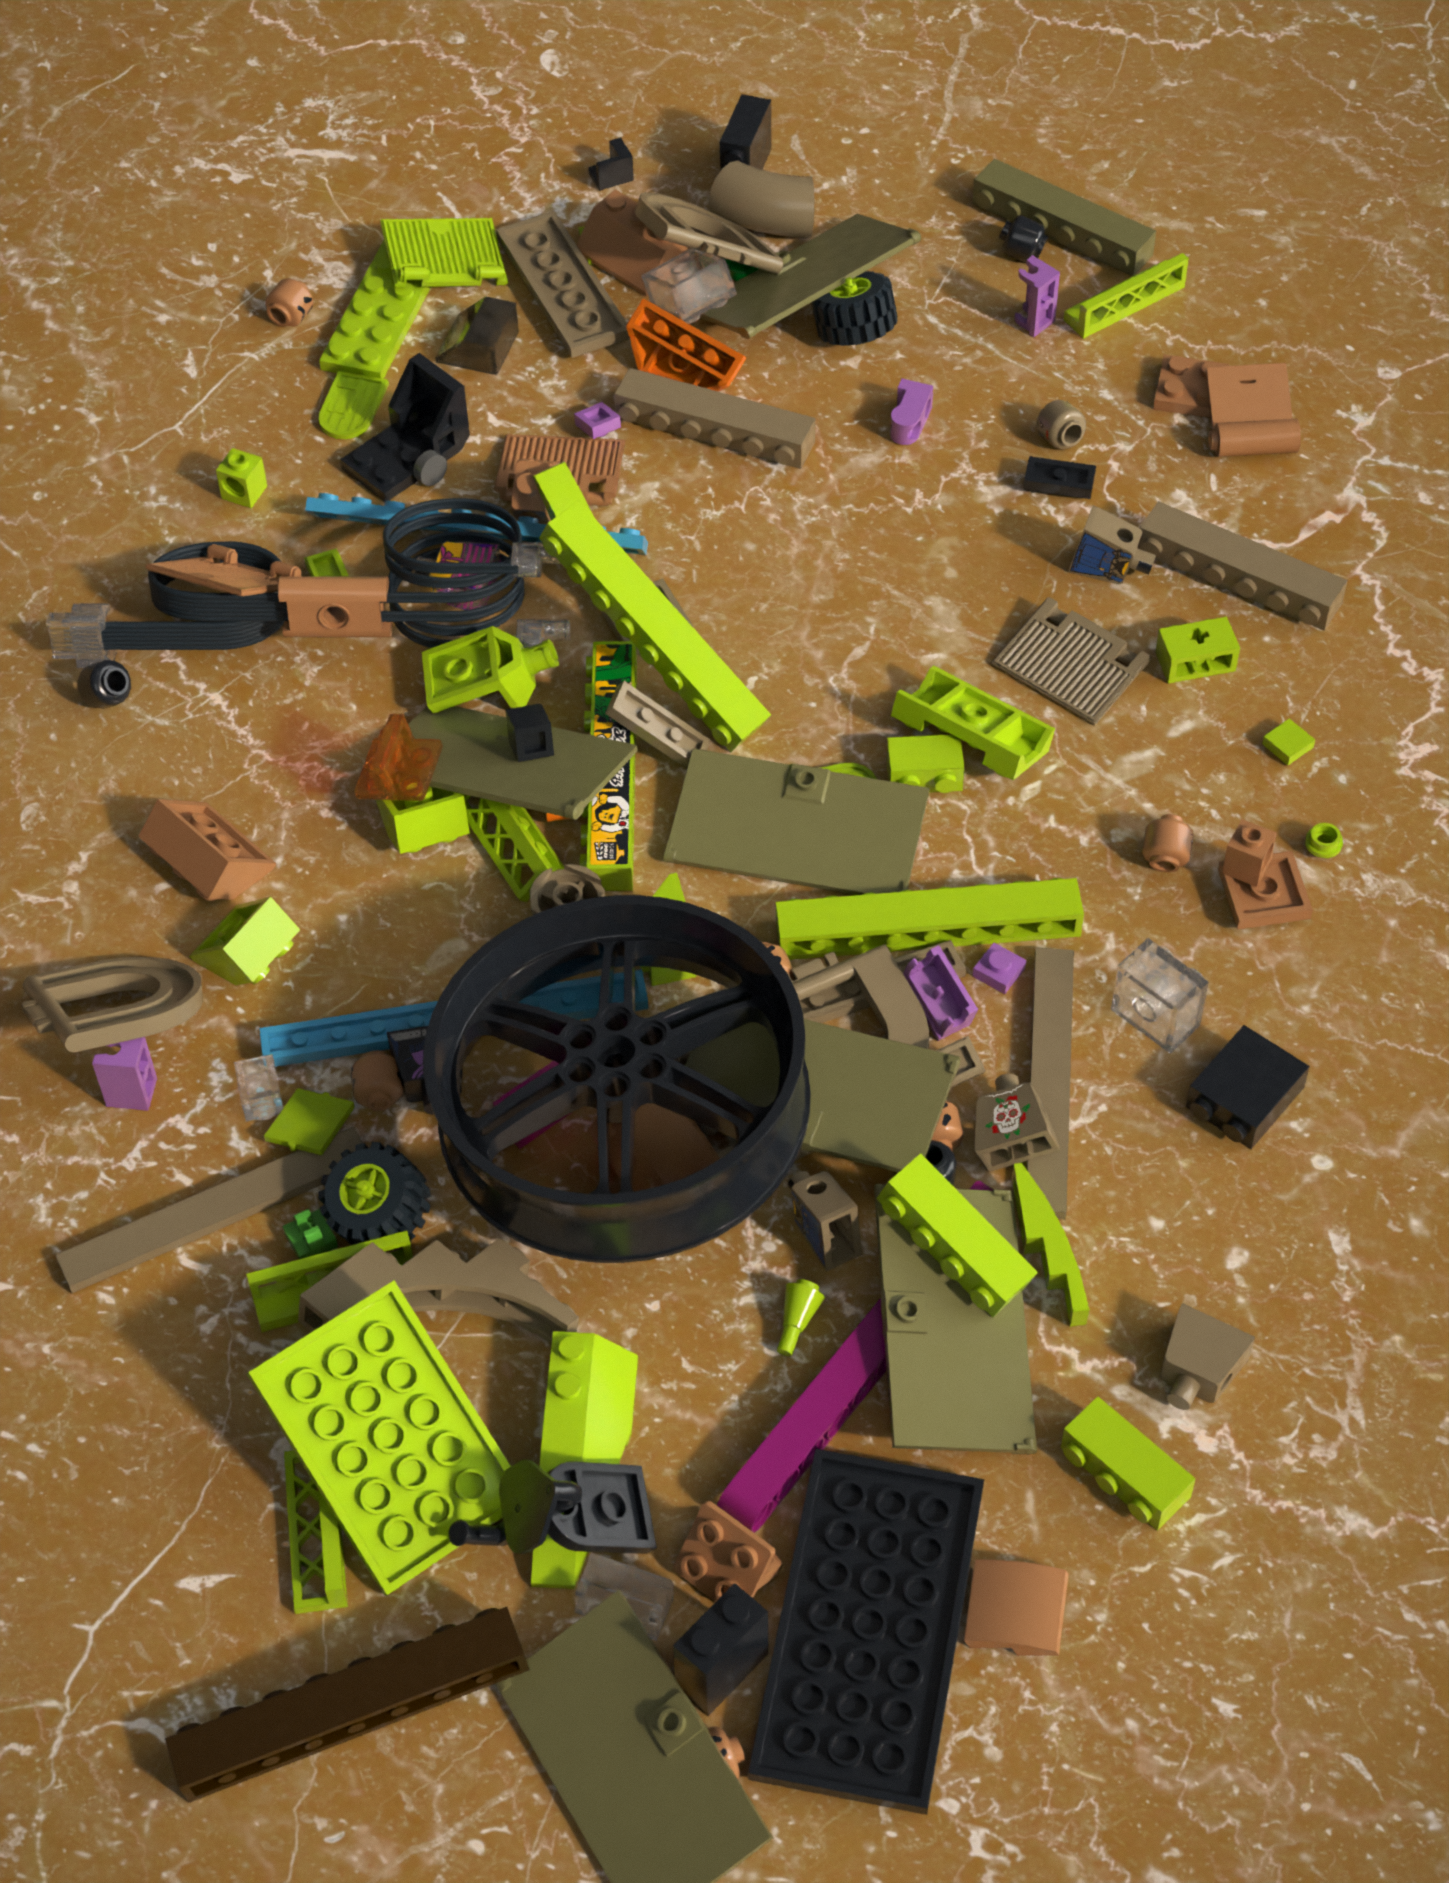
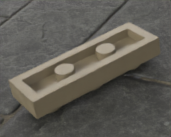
(655, 724)

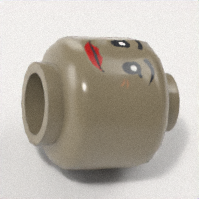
(1061, 424)

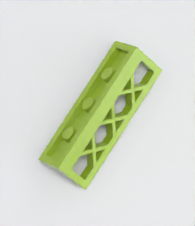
(1128, 296)
(527, 841)
(279, 1302)
(332, 1545)

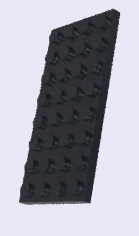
(868, 1632)

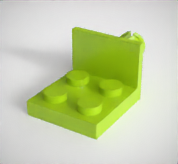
(482, 665)

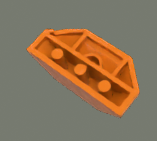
(680, 351)

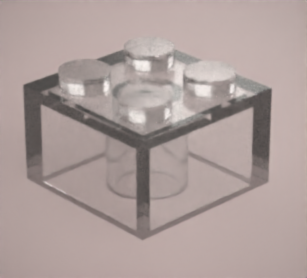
(690, 284)
(1159, 995)

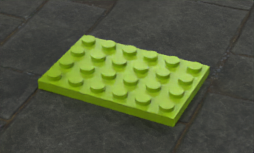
(385, 1434)

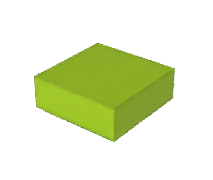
(1288, 741)

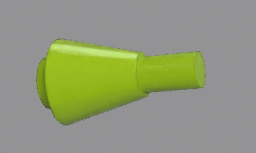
(800, 1305)

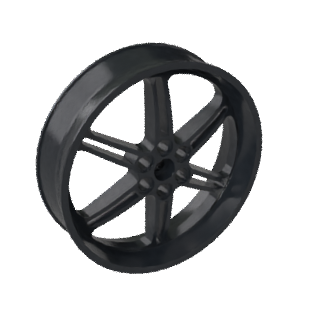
(621, 1067)

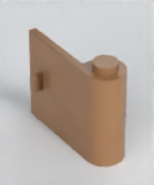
(1251, 411)

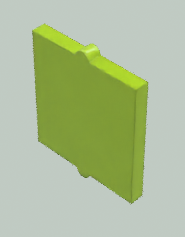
(309, 1121)

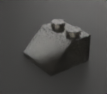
(481, 336)

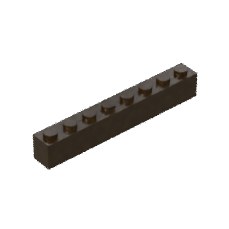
(345, 1703)

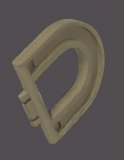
(671, 221)
(881, 985)
(175, 1000)

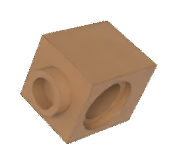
(1249, 852)

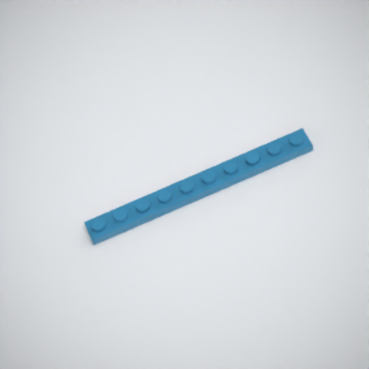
(364, 511)
(368, 1030)

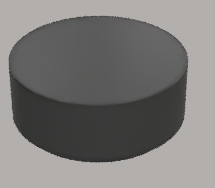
(430, 468)

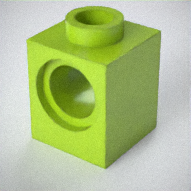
(241, 478)

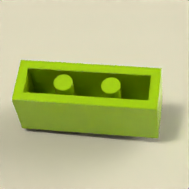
(1127, 1463)

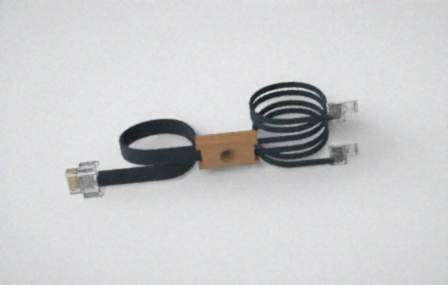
(327, 603)

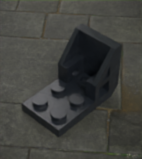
(424, 415)

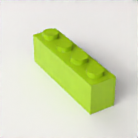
(956, 1235)

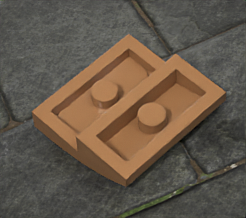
(1016, 1607)

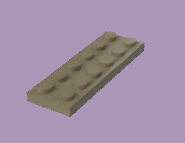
(563, 284)

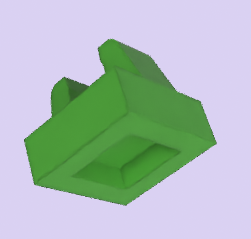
(309, 1234)

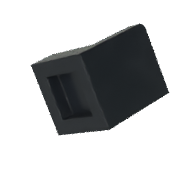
(614, 170)
(529, 732)

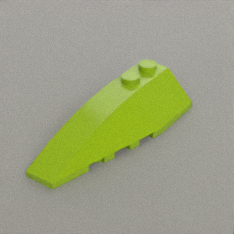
(584, 1421)

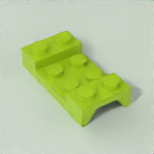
(986, 723)

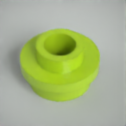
(1324, 833)

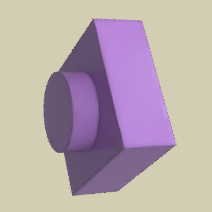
(597, 420)
(999, 968)

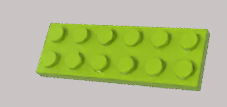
(374, 322)

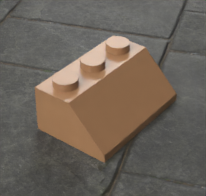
(622, 242)
(204, 848)
(664, 1147)

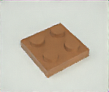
(1184, 386)
(1275, 900)

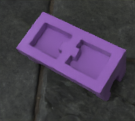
(1040, 296)
(940, 993)
(128, 1076)

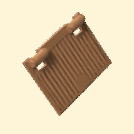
(587, 459)
(226, 576)

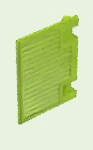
(443, 251)

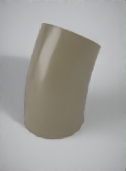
(764, 200)

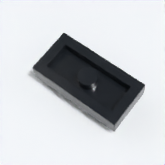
(1059, 477)

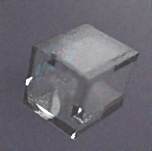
(259, 1087)

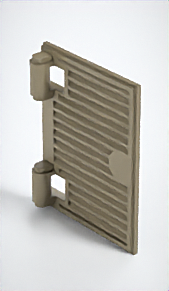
(1071, 661)

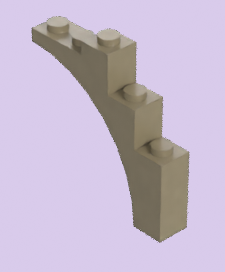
(439, 1279)

